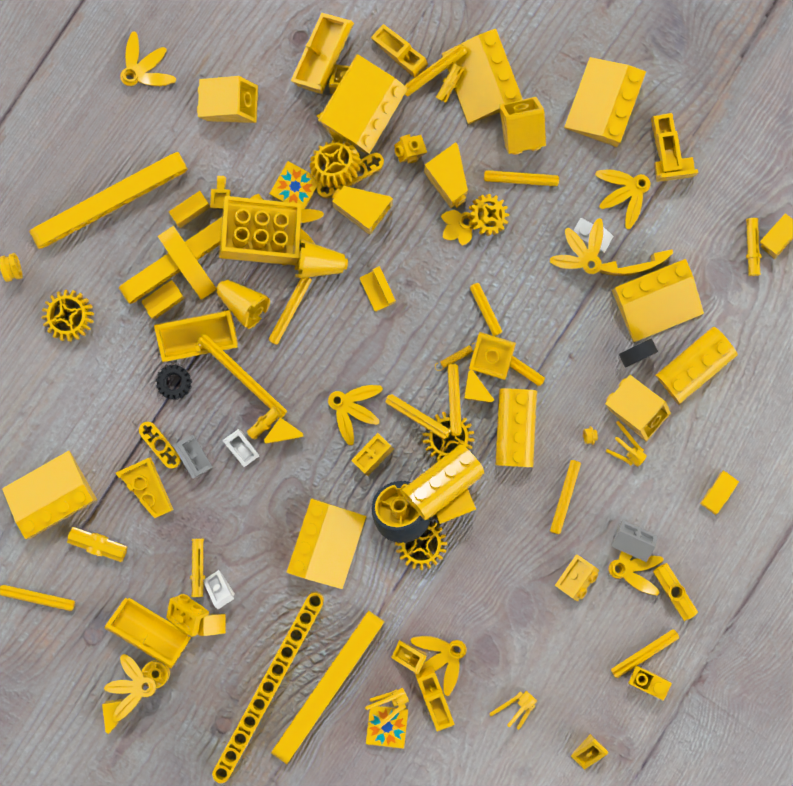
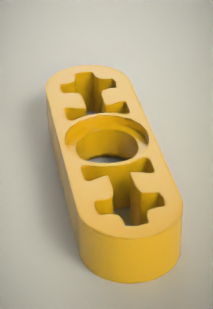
(155, 430)

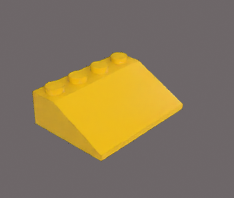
(485, 78)
(605, 100)
(362, 104)
(260, 230)
(658, 300)
(48, 495)
(326, 544)

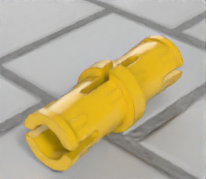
(449, 82)
(264, 422)

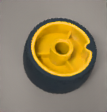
(395, 515)

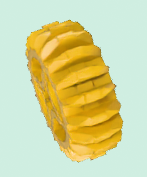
(336, 170)
(61, 302)
(441, 452)
(431, 557)

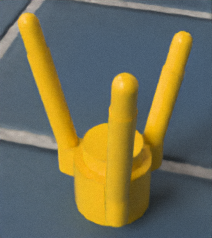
(635, 454)
(397, 697)
(526, 702)

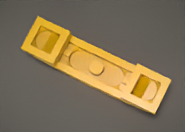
(656, 259)
(187, 262)

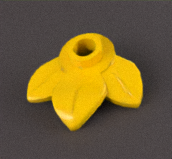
(456, 227)

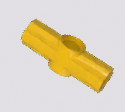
(97, 544)
(681, 601)

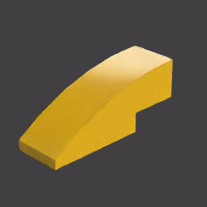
(400, 51)
(667, 142)
(434, 698)

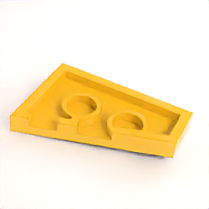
(147, 486)

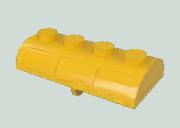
(322, 53)
(180, 337)
(696, 364)
(516, 427)
(443, 482)
(148, 632)

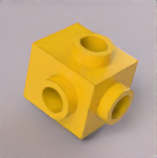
(410, 148)

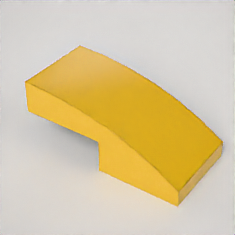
(719, 492)

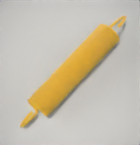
(456, 356)

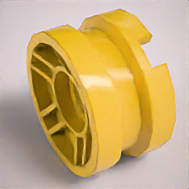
(10, 267)
(155, 665)

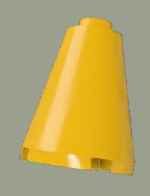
(319, 261)
(243, 302)

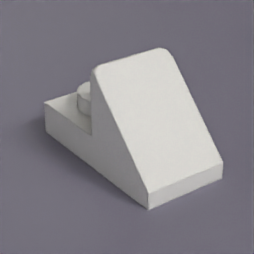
(583, 230)
(241, 447)
(218, 589)

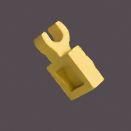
(218, 194)

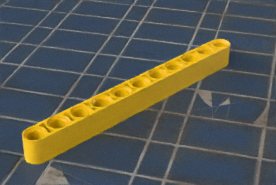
(261, 693)

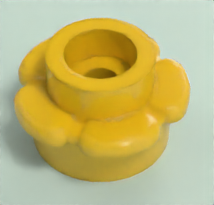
(590, 435)

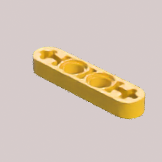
(373, 168)

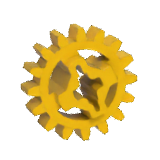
(496, 214)

